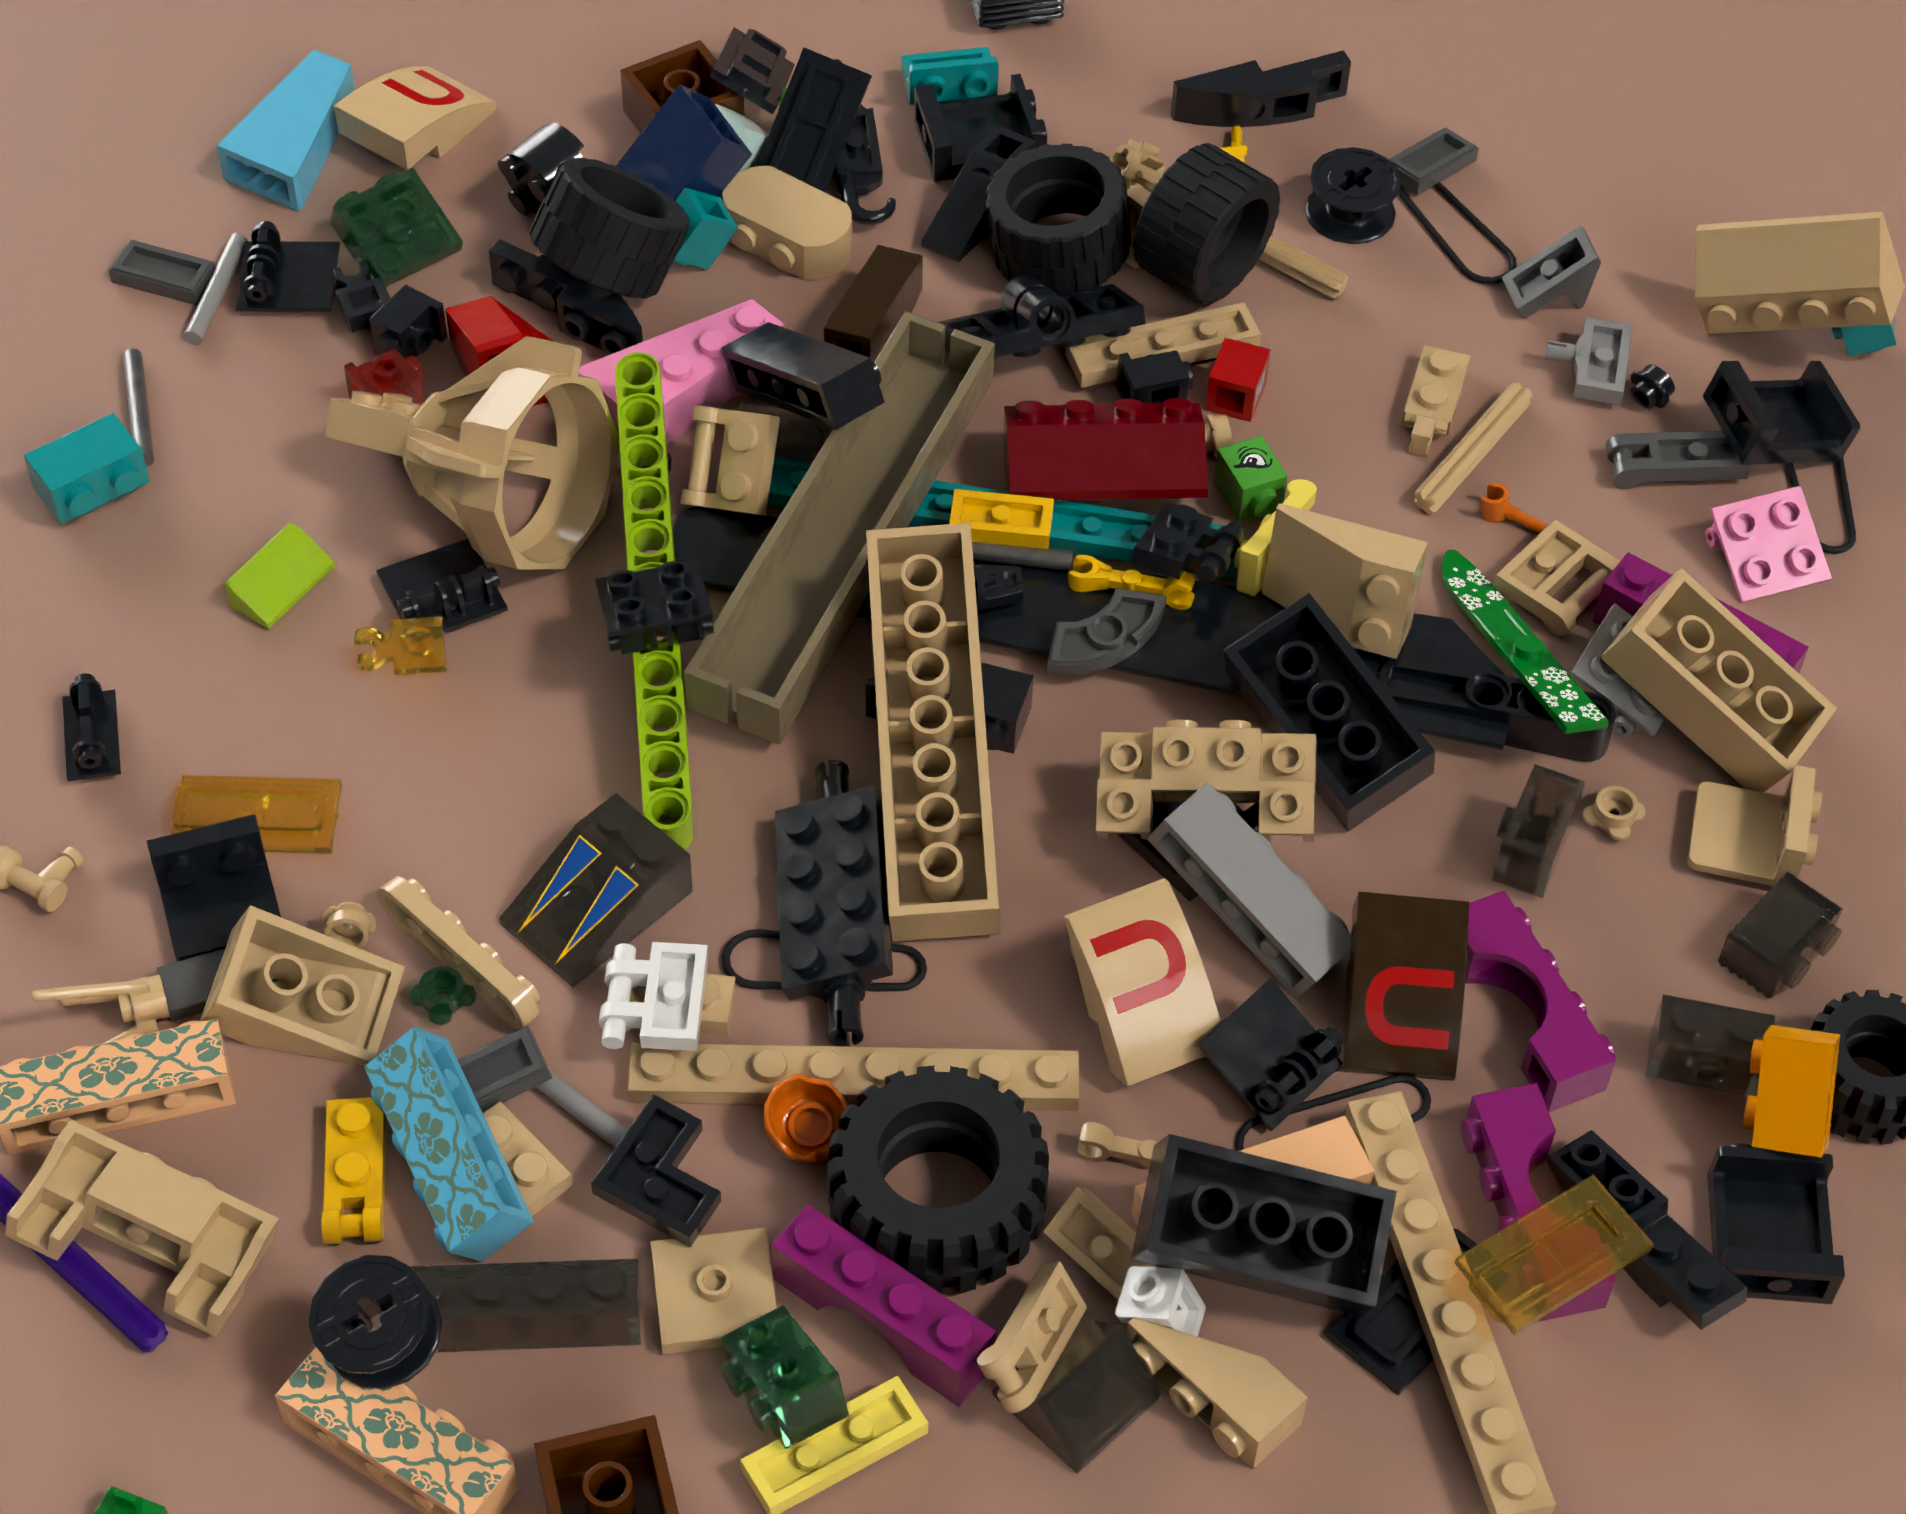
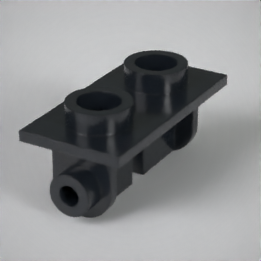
(90, 730)

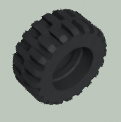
(951, 1116)

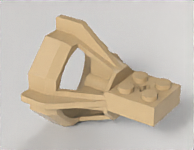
(466, 440)

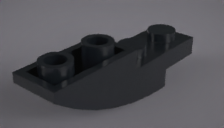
(1254, 97)
(582, 309)
(1677, 1265)

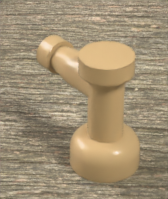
(45, 886)

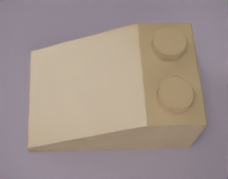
(1353, 571)
(327, 994)

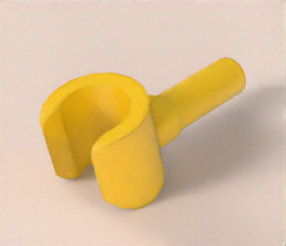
(1236, 149)

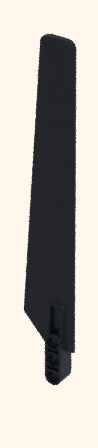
(1436, 680)

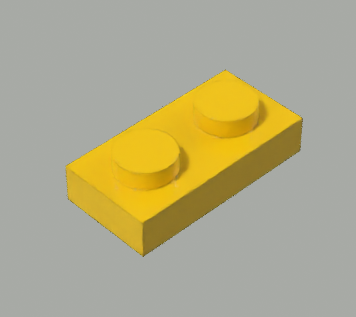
(1004, 518)

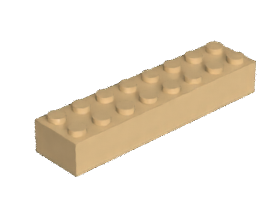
(932, 733)

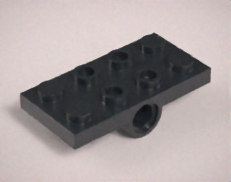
(1039, 317)

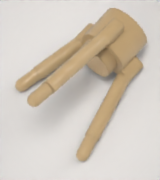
(137, 999)

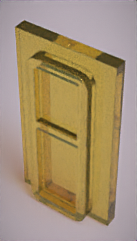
(290, 812)
(1552, 1255)

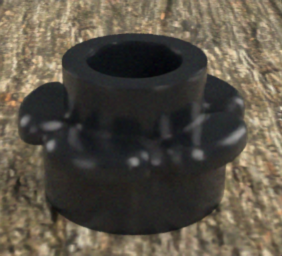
(1652, 387)

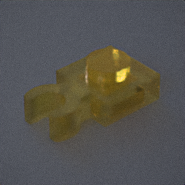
(412, 646)

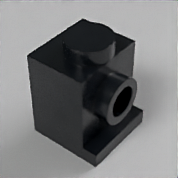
(408, 323)
(1154, 377)

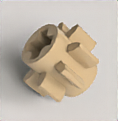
(1139, 163)

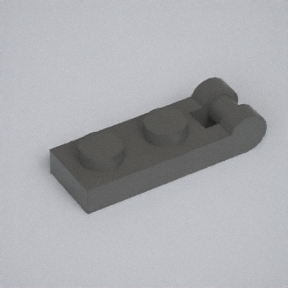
(1672, 458)

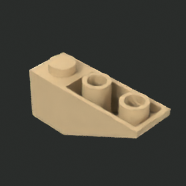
(1226, 1388)

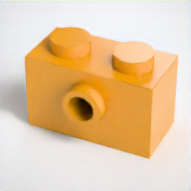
(1793, 1090)

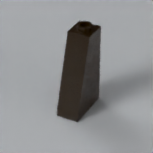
(876, 301)

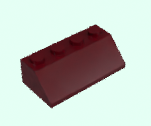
(1106, 450)

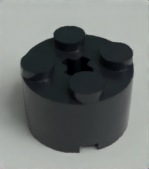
(534, 163)

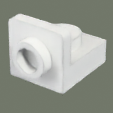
(1162, 1298)

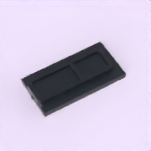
(753, 68)
(815, 119)
(1390, 1336)

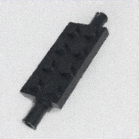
(833, 899)

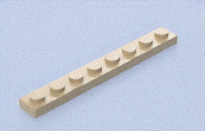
(750, 1071)
(1450, 1313)

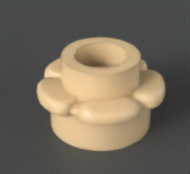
(1217, 433)
(349, 923)

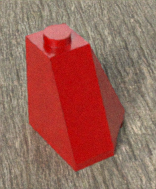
(484, 330)

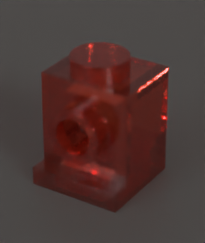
(387, 375)

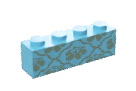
(447, 1145)

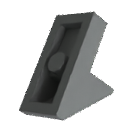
(1560, 268)

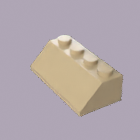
(1796, 273)

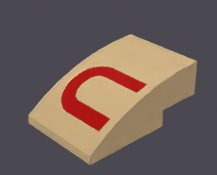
(411, 114)
(1143, 981)

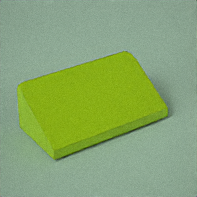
(278, 576)

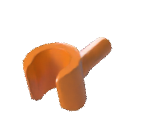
(1497, 508)

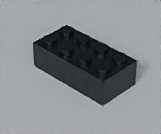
(1312, 681)
(1264, 1225)

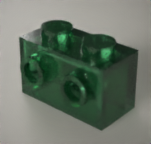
(783, 1377)

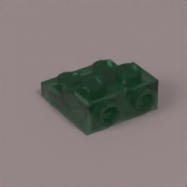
(395, 227)

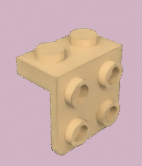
(1755, 832)

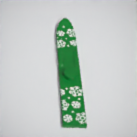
(1519, 646)

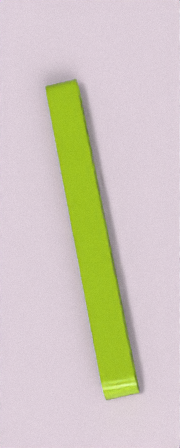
(645, 532)

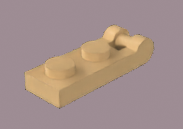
(1033, 1337)

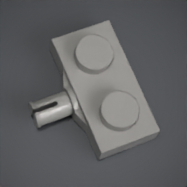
(1597, 359)

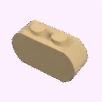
(789, 223)

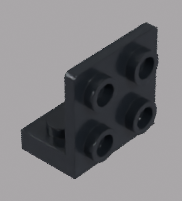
(210, 882)

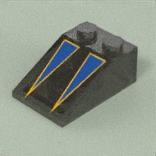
(599, 890)

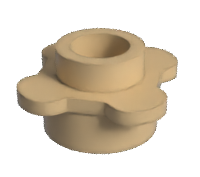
(1618, 801)

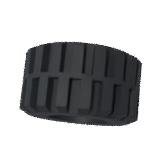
(1875, 1030)

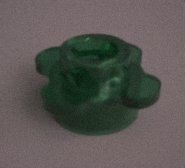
(442, 981)

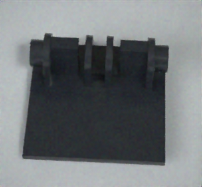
(286, 273)
(444, 584)
(653, 601)
(1272, 1054)

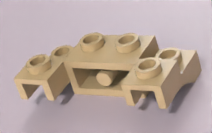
(1182, 757)
(150, 1211)

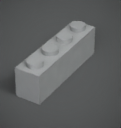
(1252, 889)

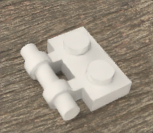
(672, 996)

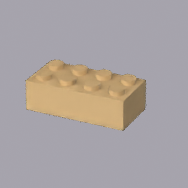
(1719, 683)

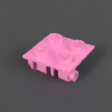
(1769, 543)

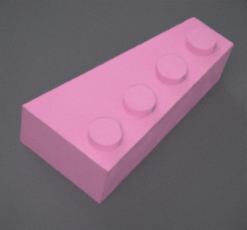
(689, 364)

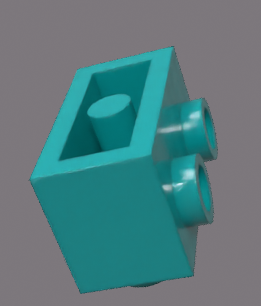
(87, 468)

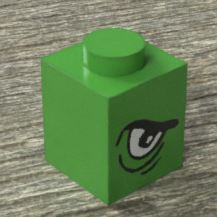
(1250, 478)

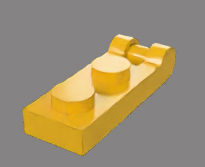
(354, 1170)

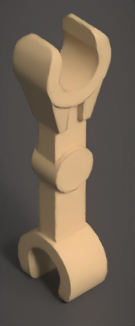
(1099, 1143)

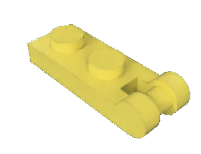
(1253, 553)

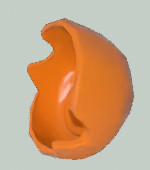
(802, 1117)

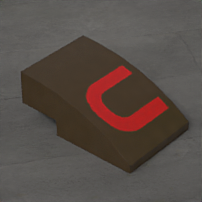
(1405, 985)

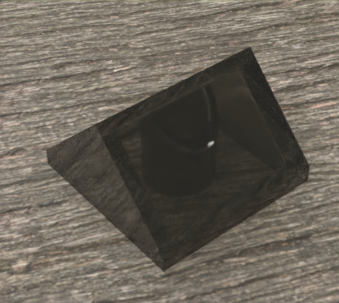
(1090, 1394)

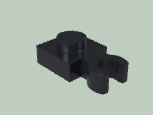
(359, 296)

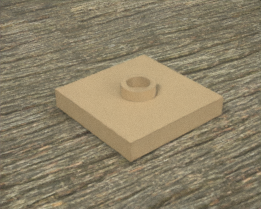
(711, 1287)

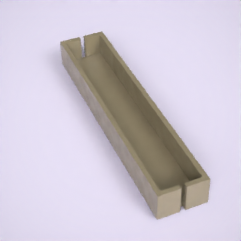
(815, 559)

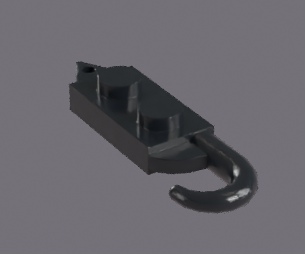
(861, 169)

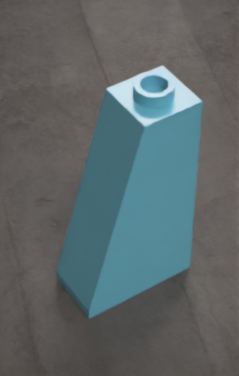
(289, 133)

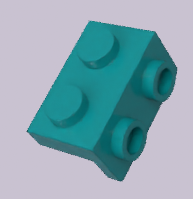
(952, 73)

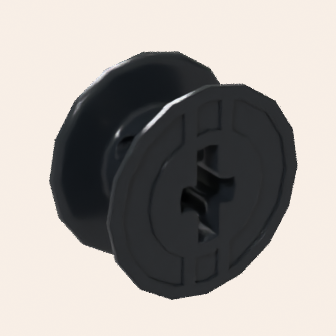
(1352, 195)
(343, 1323)

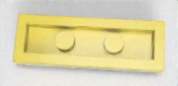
(876, 1427)

